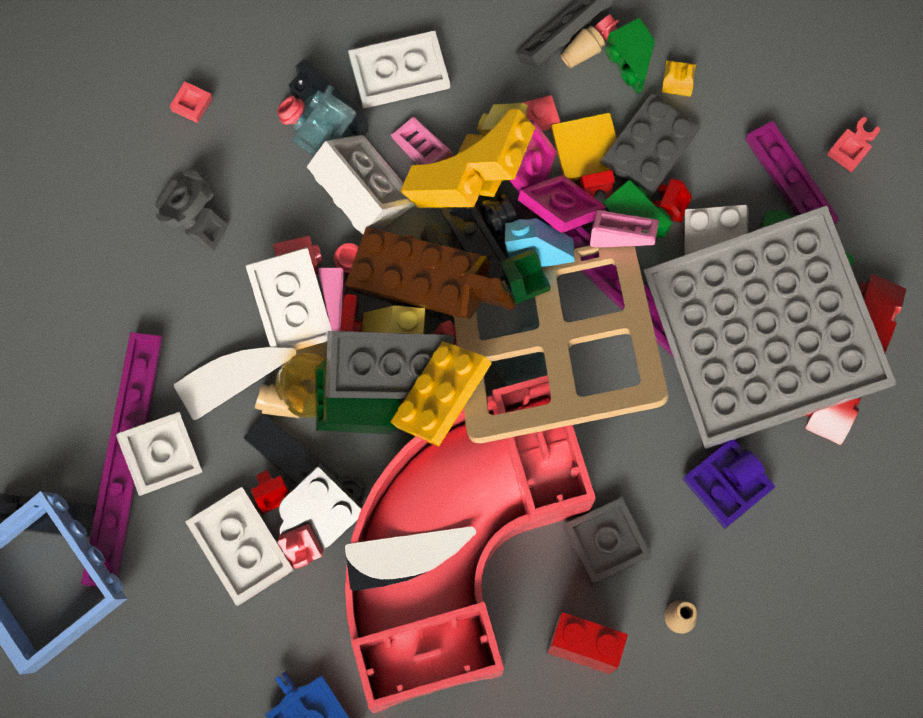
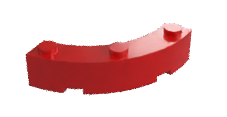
(883, 303)

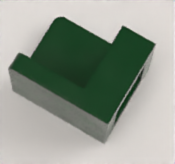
(524, 276)

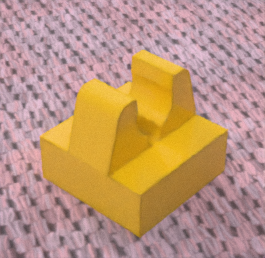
(678, 78)

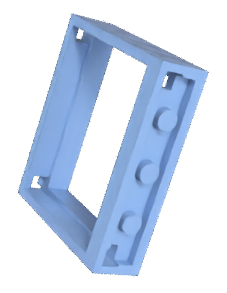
(12, 637)

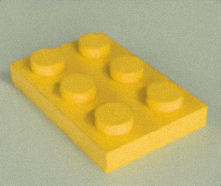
(441, 393)

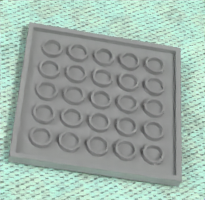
(768, 327)

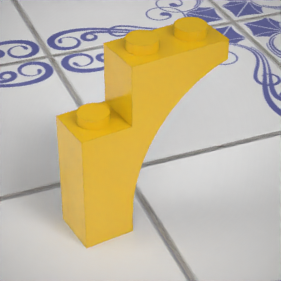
(461, 177)

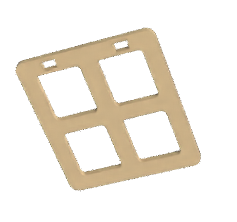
(554, 340)

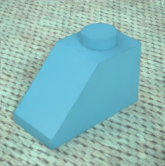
(550, 244)

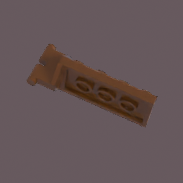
(425, 275)

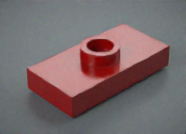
(350, 314)

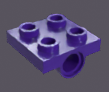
(729, 482)

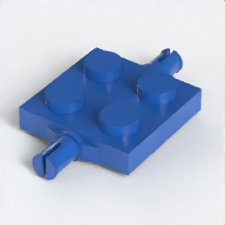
(307, 701)

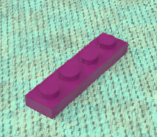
(787, 170)

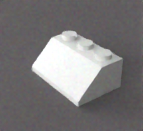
(360, 182)

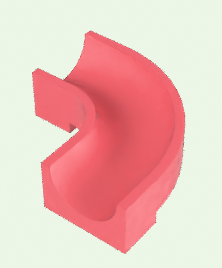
(437, 626)

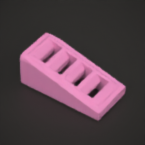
(440, 150)
(622, 230)
(333, 289)

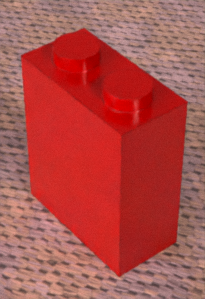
(587, 643)

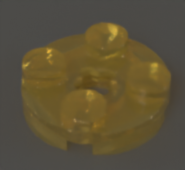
(290, 387)

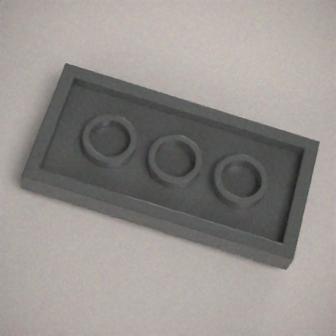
(377, 362)

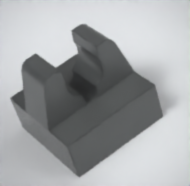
(207, 229)

